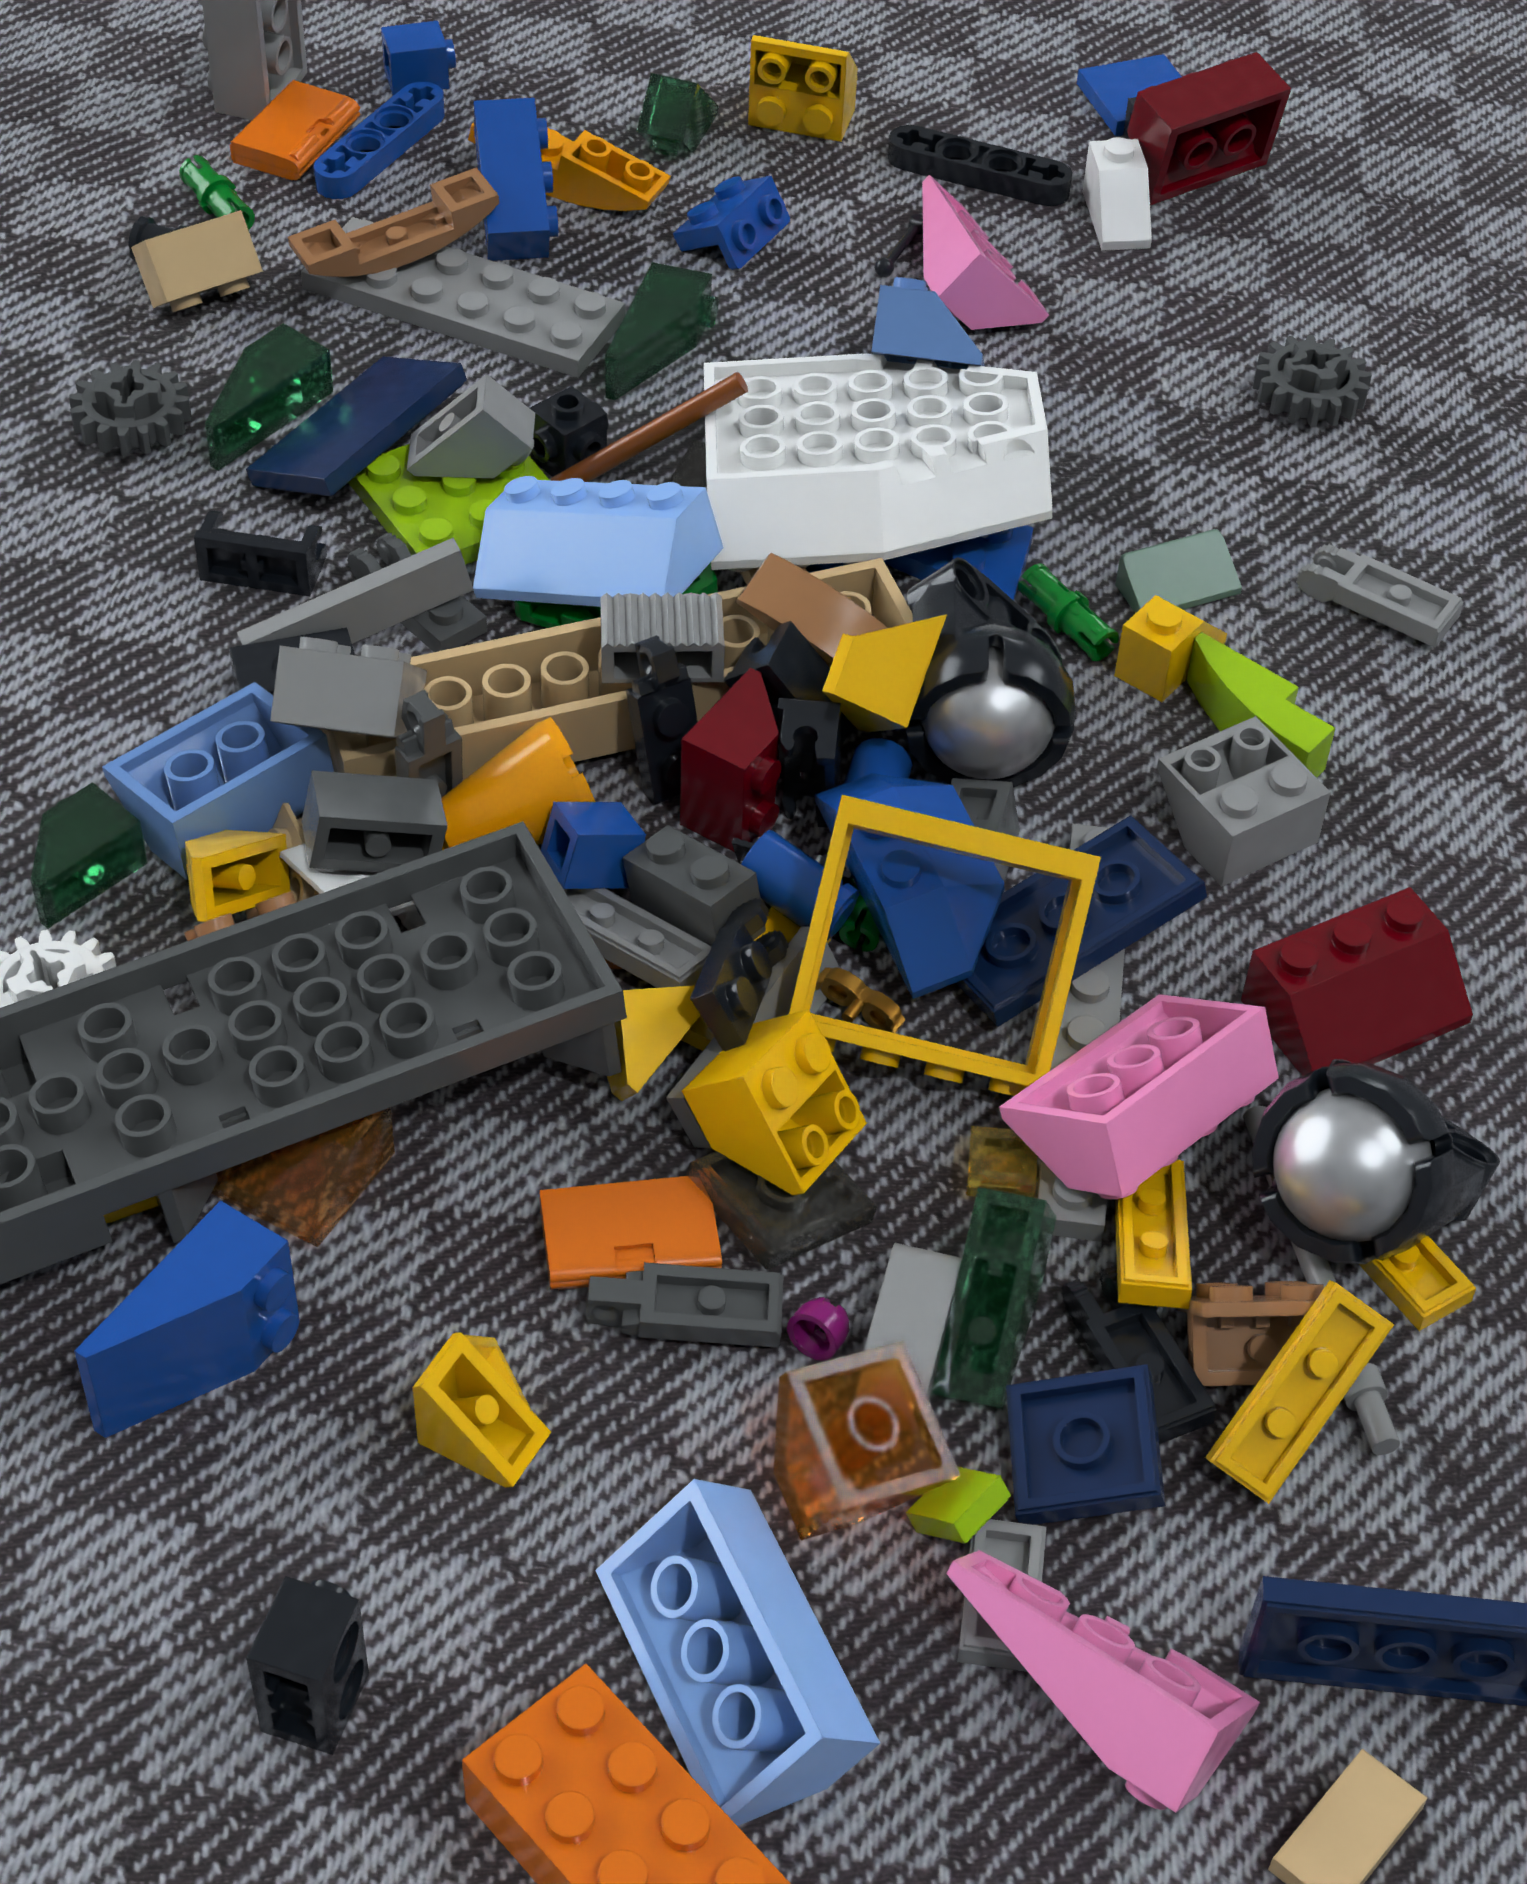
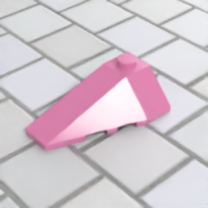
(968, 269)
(1141, 1714)

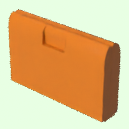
(294, 130)
(624, 1224)

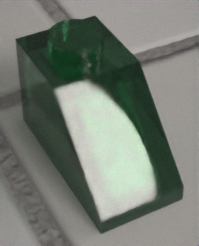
(675, 115)
(82, 852)

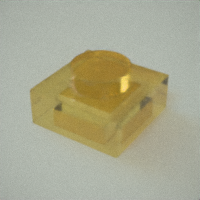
(1000, 1162)

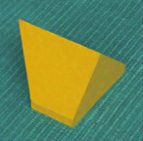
(882, 673)
(649, 1033)
(476, 1410)

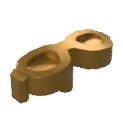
(850, 991)

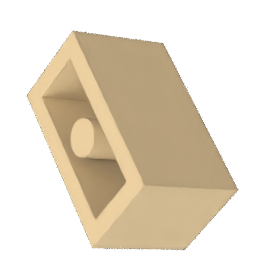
(197, 260)

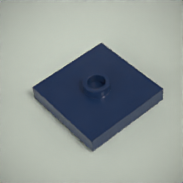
(1084, 1445)

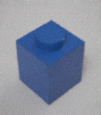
(416, 55)
(589, 842)

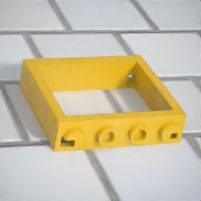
(970, 841)

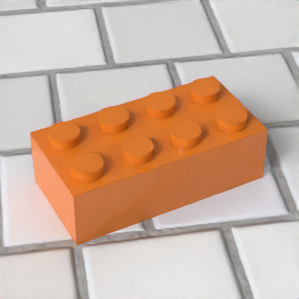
(600, 1801)

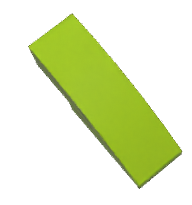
(1238, 689)

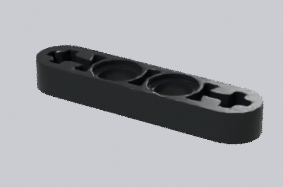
(931, 151)

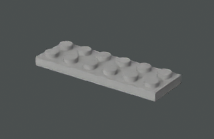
(485, 306)

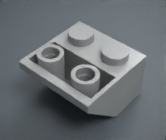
(344, 692)
(1242, 800)

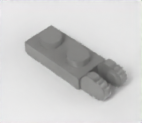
(1380, 593)

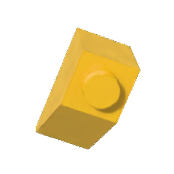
(1159, 647)
(235, 871)

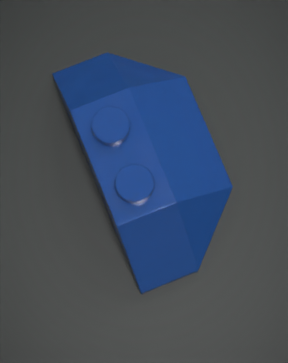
(923, 899)

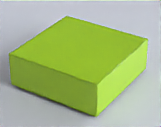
(959, 1507)

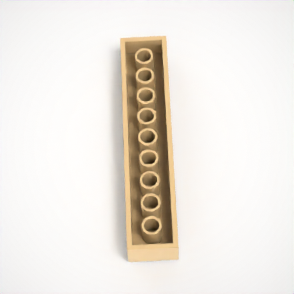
(556, 672)

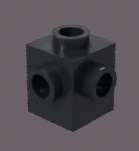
(567, 430)

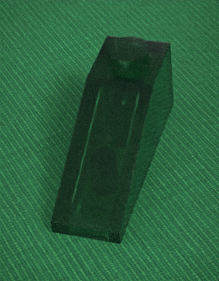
(659, 326)
(267, 389)
(994, 1296)

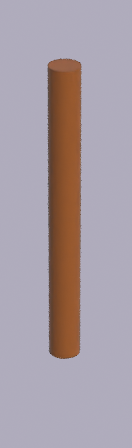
(657, 430)

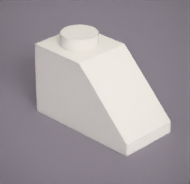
(1118, 194)

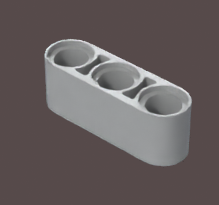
(915, 1306)

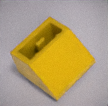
(801, 88)
(777, 1103)

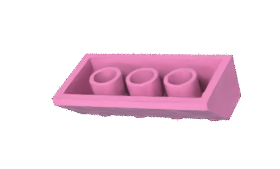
(1144, 1092)

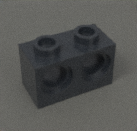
(308, 1664)

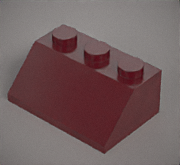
(1208, 124)
(1360, 984)

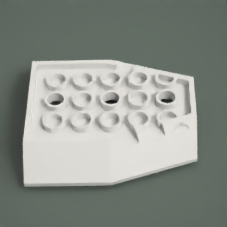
(871, 458)

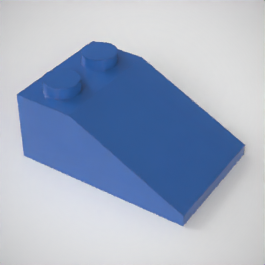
(192, 1322)

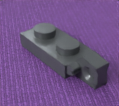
(430, 745)
(691, 1304)

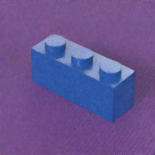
(510, 159)

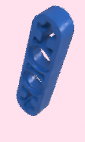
(346, 170)

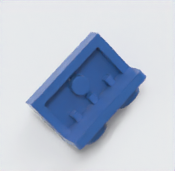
(737, 219)

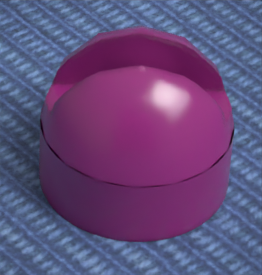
(805, 1326)

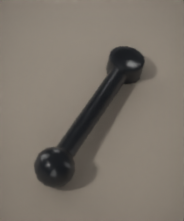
(885, 266)

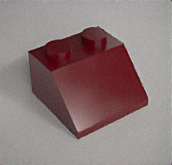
(732, 766)

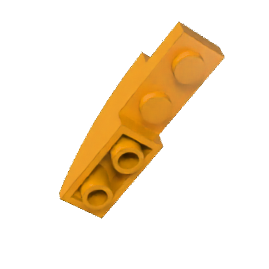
(599, 173)

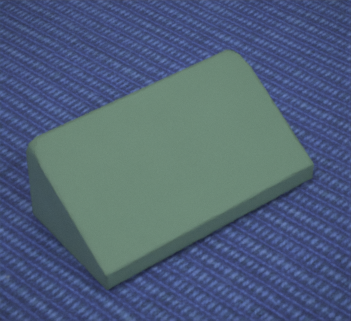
(1179, 571)

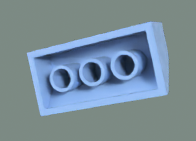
(593, 539)
(735, 1653)

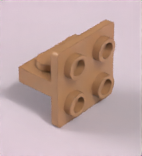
(1241, 1333)

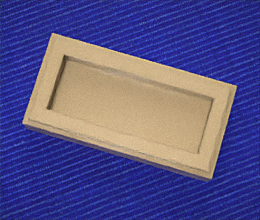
(1350, 1827)

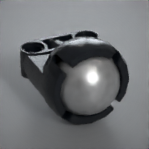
(994, 687)
(1364, 1163)

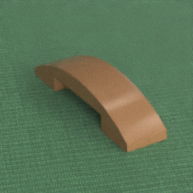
(402, 238)
(821, 613)

